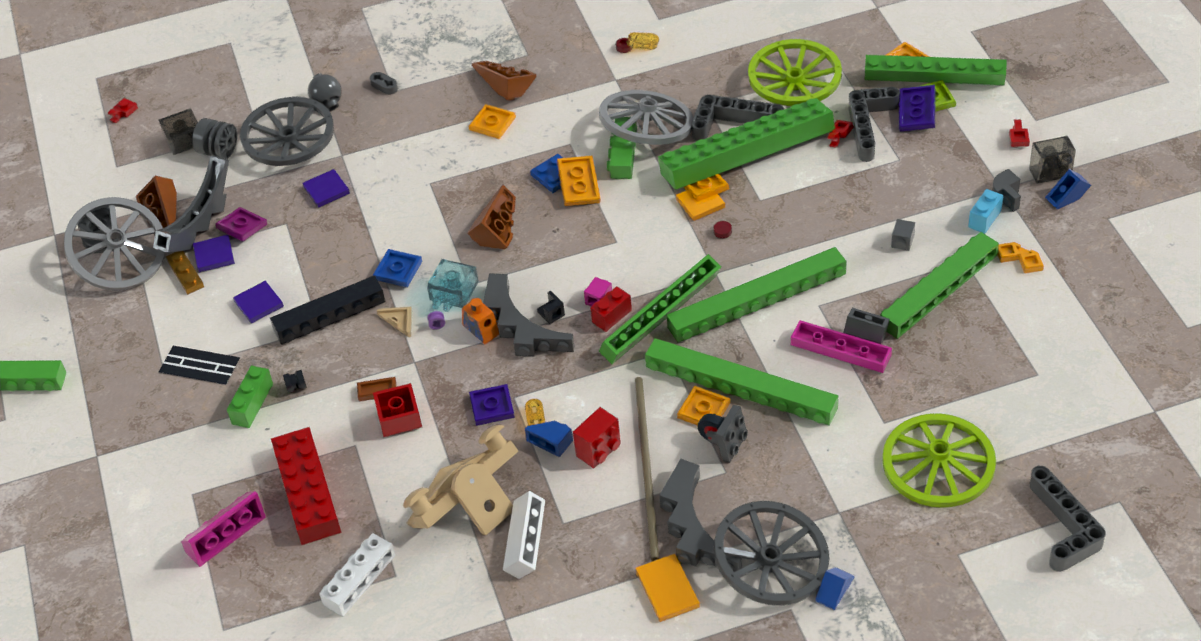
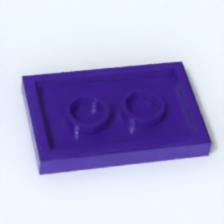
(917, 108)

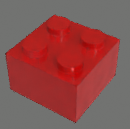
(397, 410)
(597, 437)

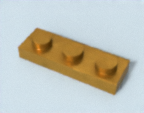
(184, 272)

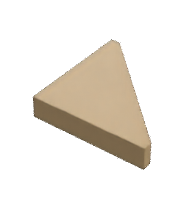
(398, 317)

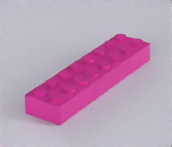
(841, 346)

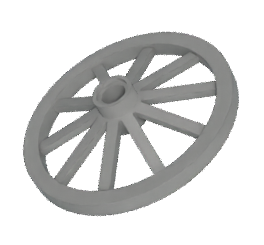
(646, 110)
(115, 247)

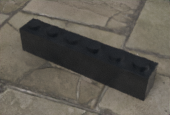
(327, 310)

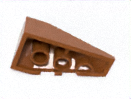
(505, 80)
(160, 199)
(495, 221)

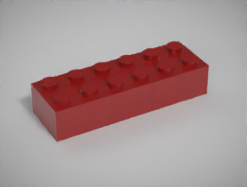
(305, 486)

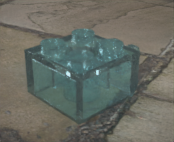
(452, 284)

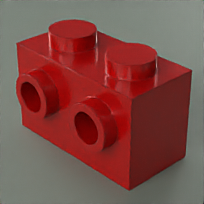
(611, 308)

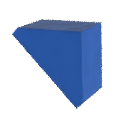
(833, 587)

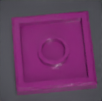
(241, 224)

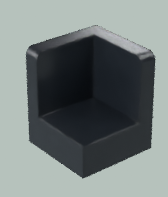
(553, 309)

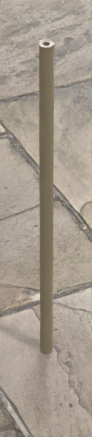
(652, 530)

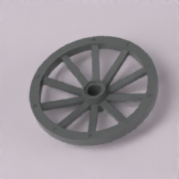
(288, 135)
(770, 550)

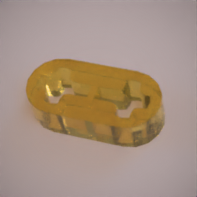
(642, 40)
(539, 415)

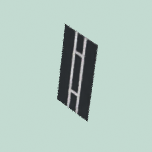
(199, 365)

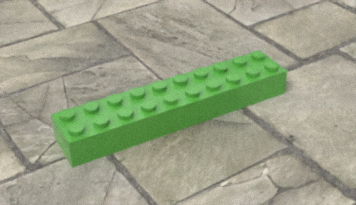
(746, 143)

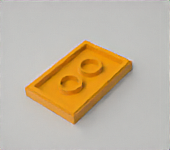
(578, 180)
(667, 587)

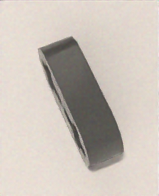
(383, 83)

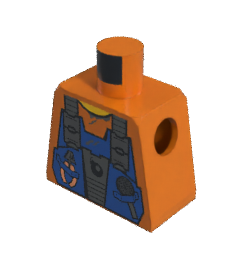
(476, 316)

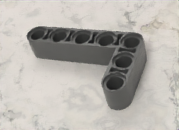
(860, 104)
(727, 109)
(1086, 530)

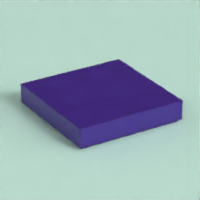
(326, 188)
(213, 253)
(258, 301)
(491, 404)

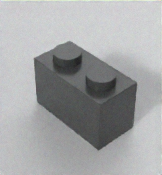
(866, 325)

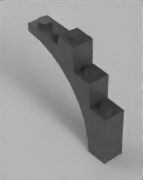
(209, 200)
(512, 324)
(683, 522)

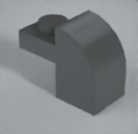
(1008, 185)

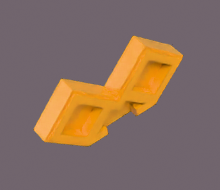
(1013, 251)

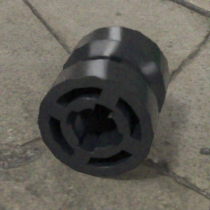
(294, 381)

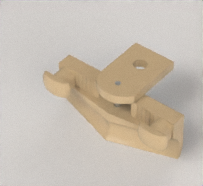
(467, 483)

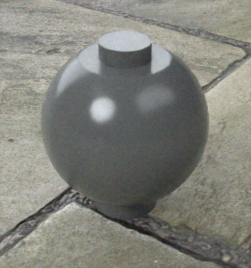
(325, 90)

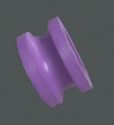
(436, 320)

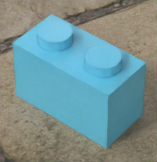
(985, 211)

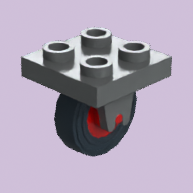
(724, 431)

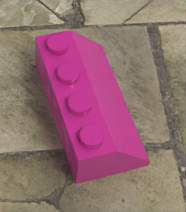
(224, 528)

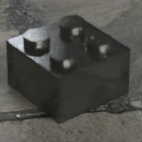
(179, 130)
(1051, 159)

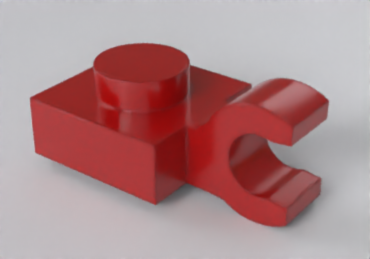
(123, 108)
(841, 130)
(1018, 136)

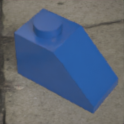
(1068, 189)
(550, 436)

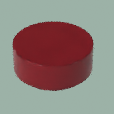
(621, 45)
(722, 229)

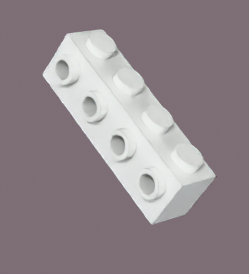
(524, 535)
(357, 574)

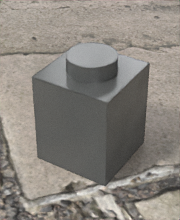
(903, 234)

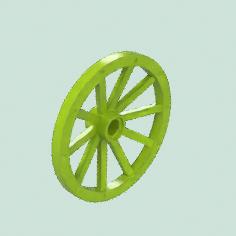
(795, 76)
(939, 455)

